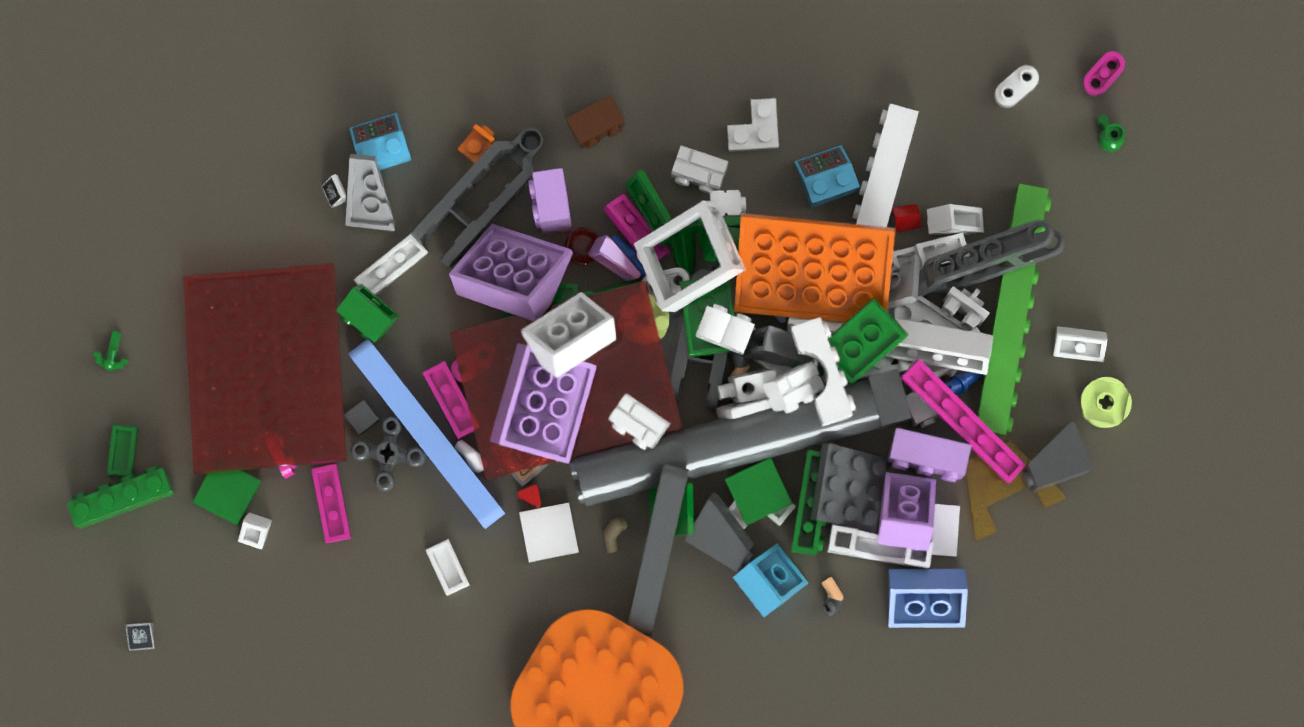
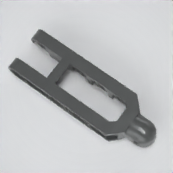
(522, 152)
(1015, 245)
(682, 358)

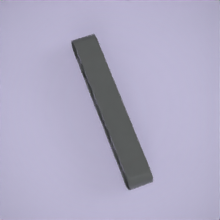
(658, 548)

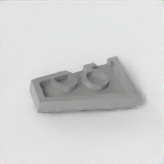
(367, 195)
(904, 283)

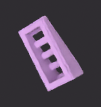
(611, 257)

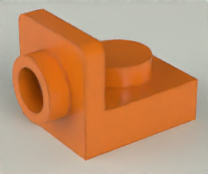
(477, 143)

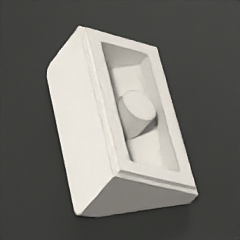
(1080, 344)

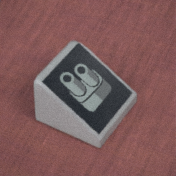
(140, 636)

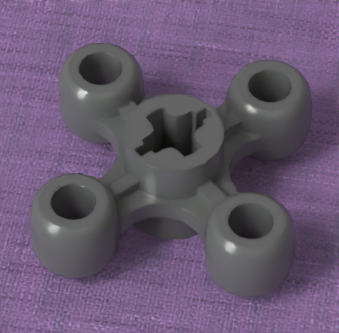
(400, 455)

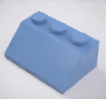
(927, 598)

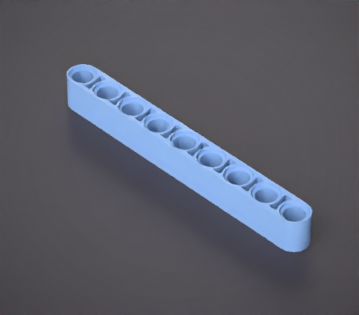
(426, 433)

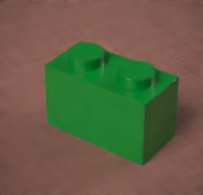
(367, 313)

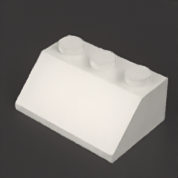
(569, 334)

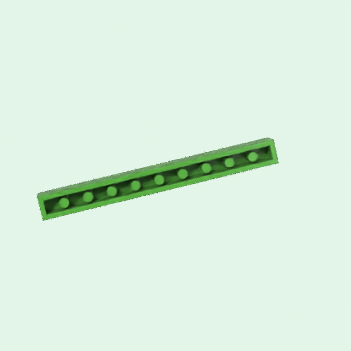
(1011, 321)

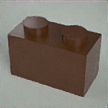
(596, 122)

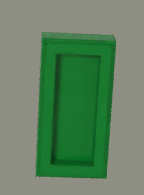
(122, 450)

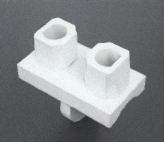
(967, 305)

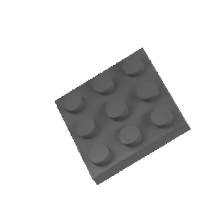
(849, 488)

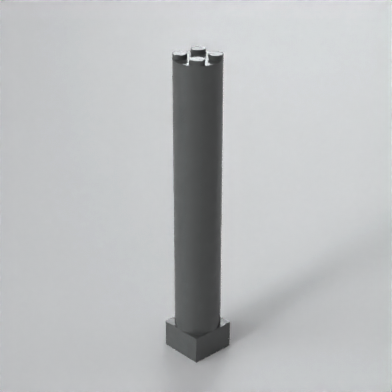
(736, 442)

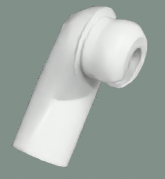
(471, 456)

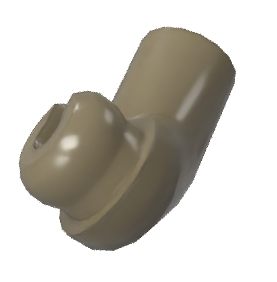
(611, 532)

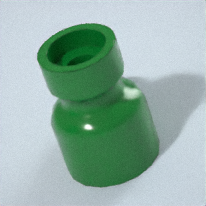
(1111, 136)

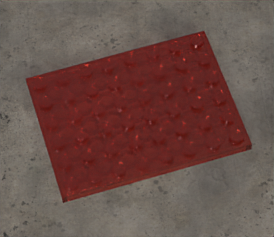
(627, 365)
(264, 368)

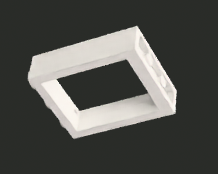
(722, 243)

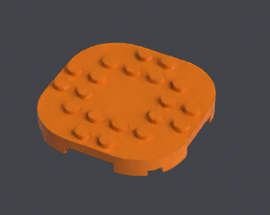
(597, 675)

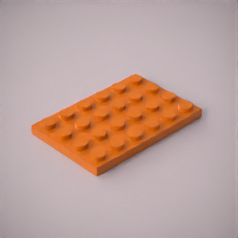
(811, 267)

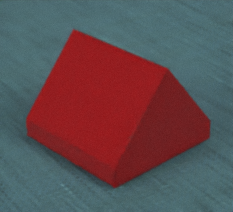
(906, 217)
(531, 496)

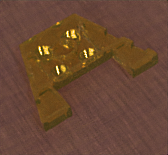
(987, 488)

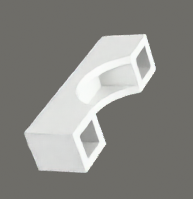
(812, 340)
(865, 545)

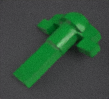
(109, 362)

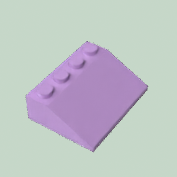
(511, 272)
(540, 410)

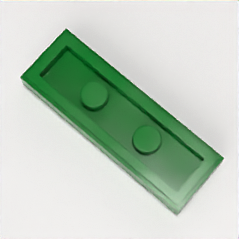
(649, 203)

